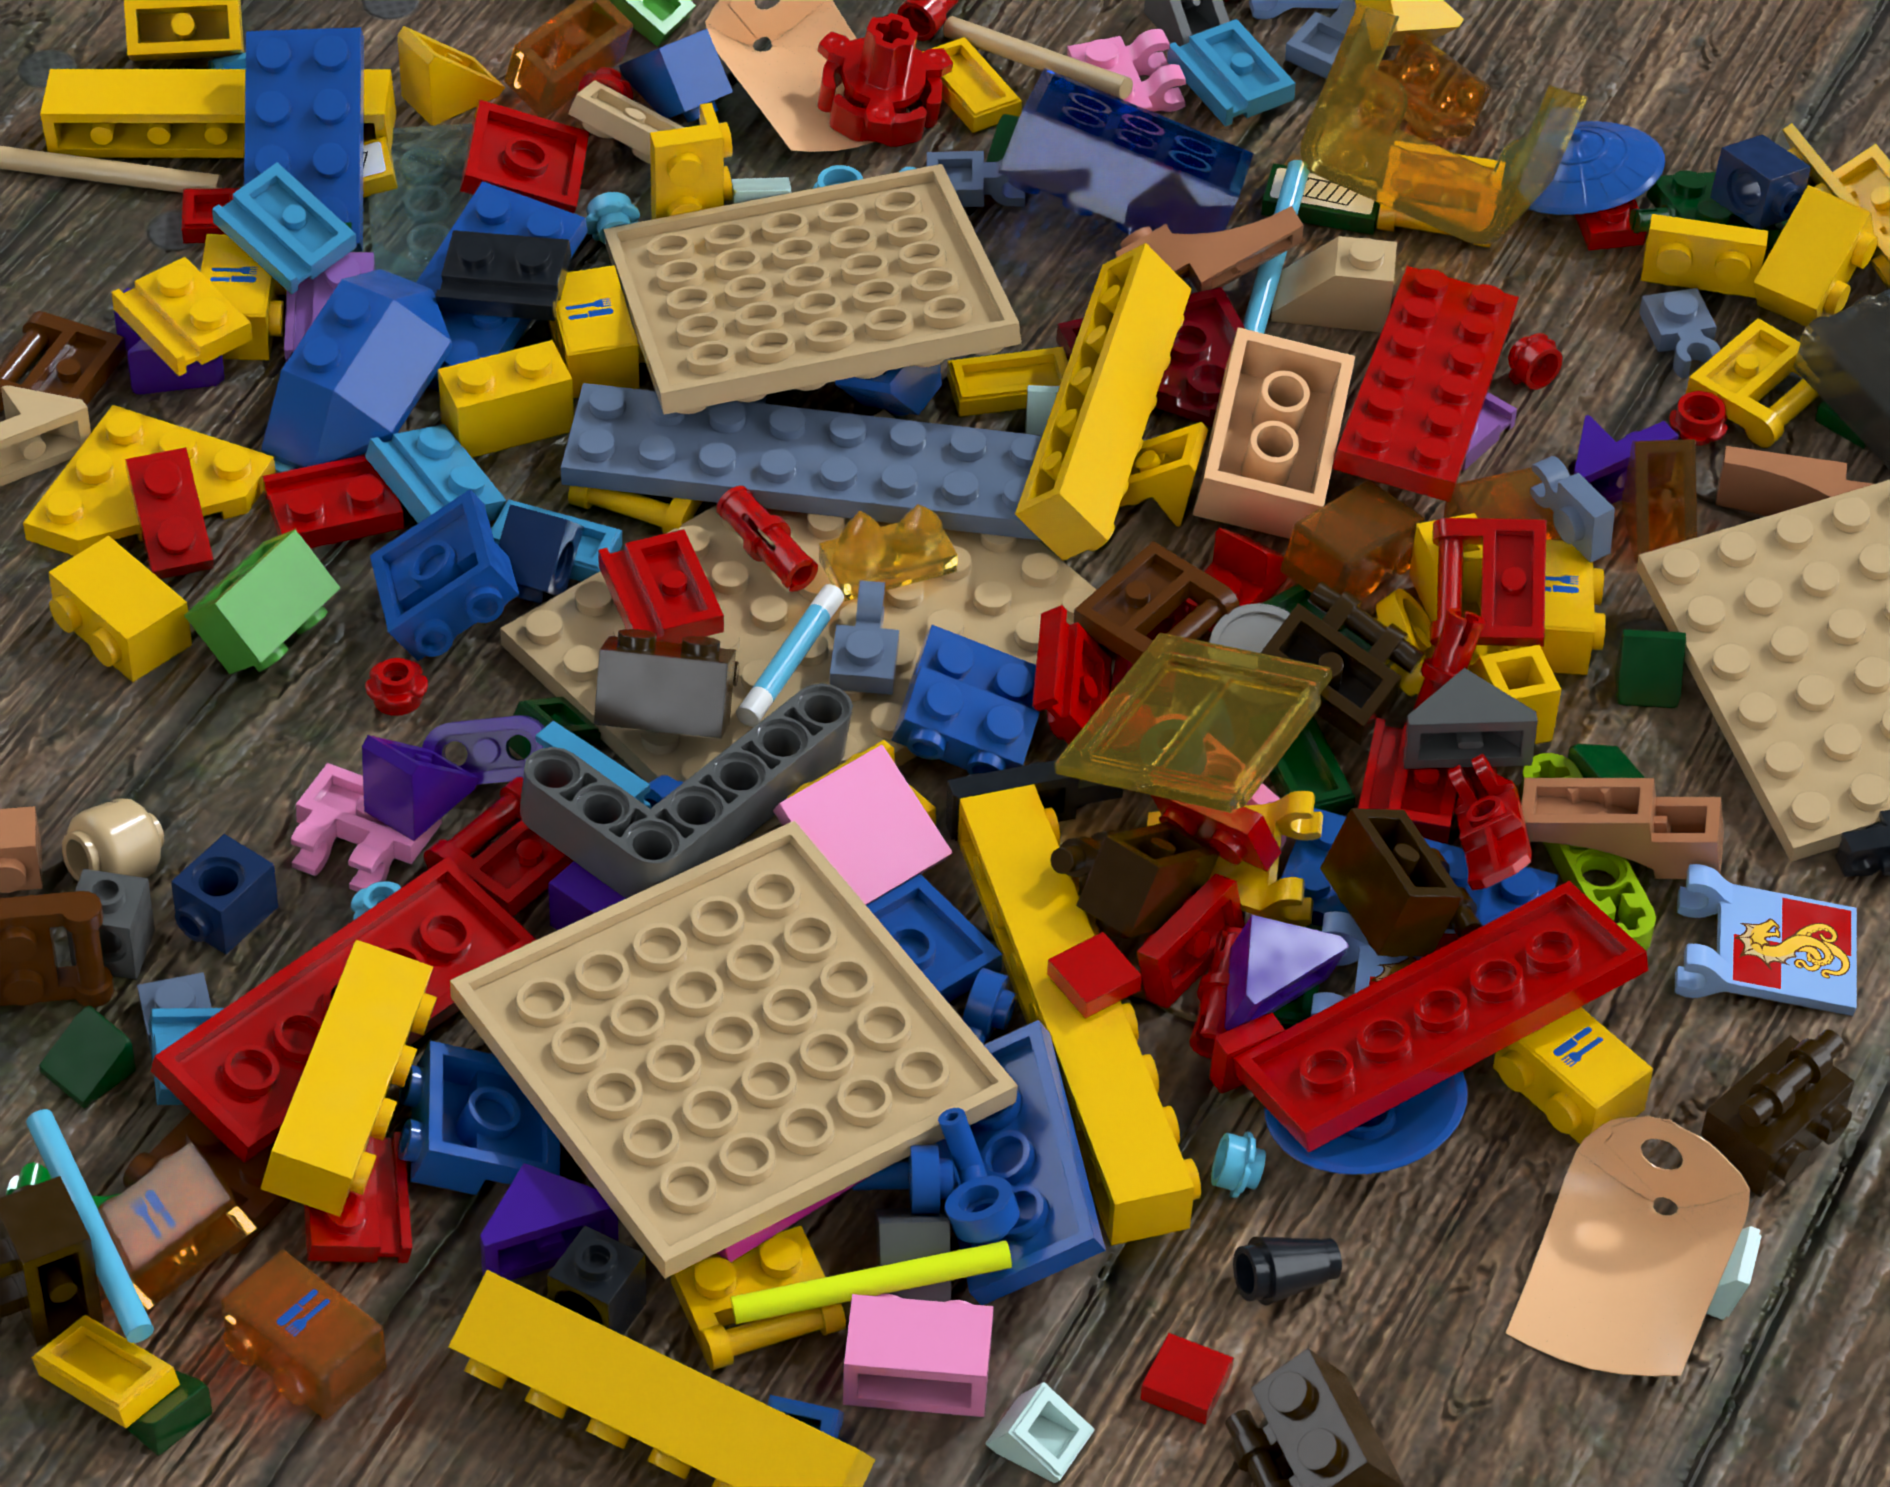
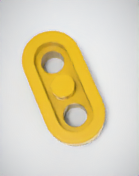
(1409, 616)

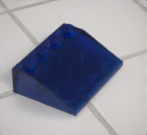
(1122, 160)

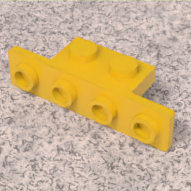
(1859, 181)

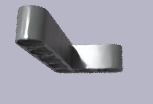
(701, 818)

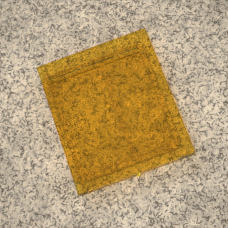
(1197, 723)

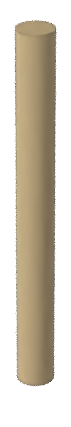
(1038, 57)
(106, 170)

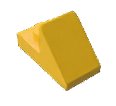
(1167, 470)

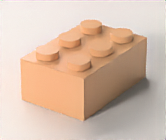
(1273, 433)

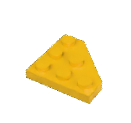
(94, 492)

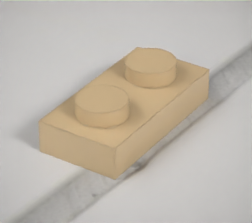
(618, 117)

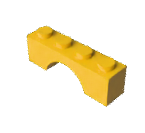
(1514, 670)

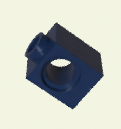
(1759, 181)
(539, 551)
(224, 894)

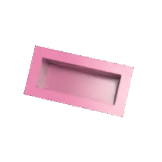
(917, 1355)

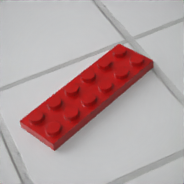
(1426, 383)
(1439, 1015)
(250, 1056)

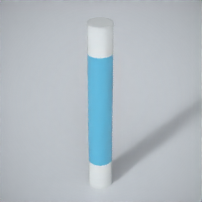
(790, 655)

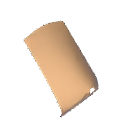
(788, 75)
(1616, 1277)

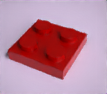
(525, 155)

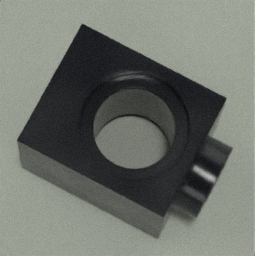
(600, 1280)

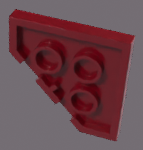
(1197, 357)

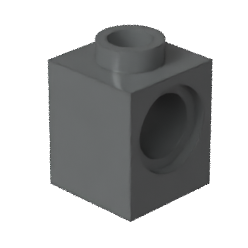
(126, 921)

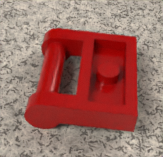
(1510, 577)
(512, 867)

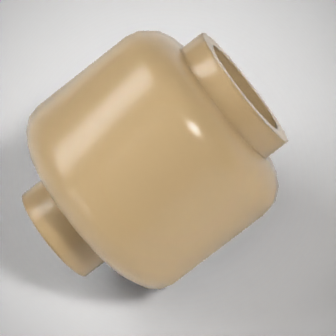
(114, 839)

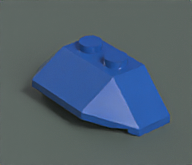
(356, 370)

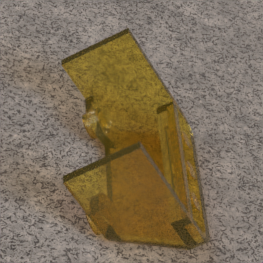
(1360, 146)

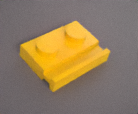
(182, 316)

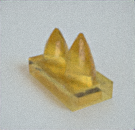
(889, 554)

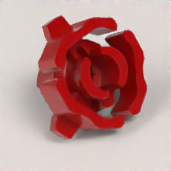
(884, 76)

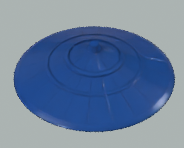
(1602, 169)
(1388, 1139)

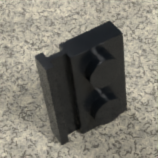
(503, 275)

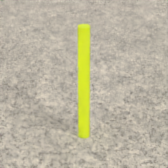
(871, 1282)

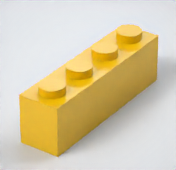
(348, 1078)

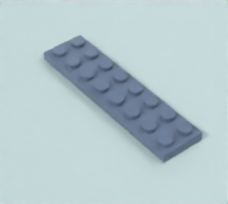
(800, 460)

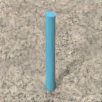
(1269, 272)
(107, 1260)

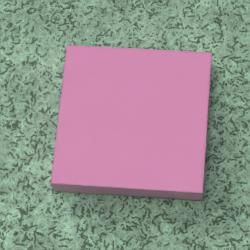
(868, 825)

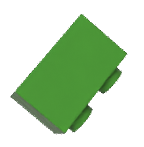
(263, 603)

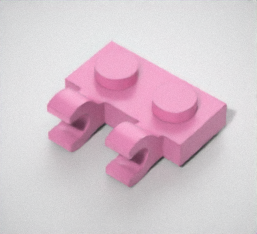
(1136, 61)
(336, 809)

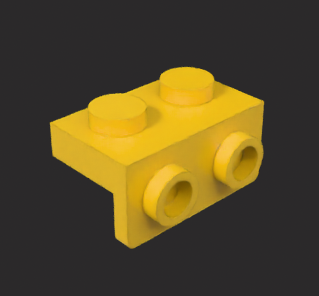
(690, 166)
(1703, 255)

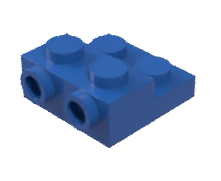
(443, 577)
(968, 705)
(470, 1122)

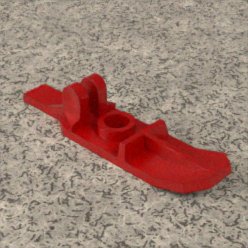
(1489, 823)

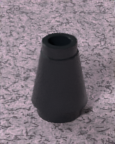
(1282, 1266)

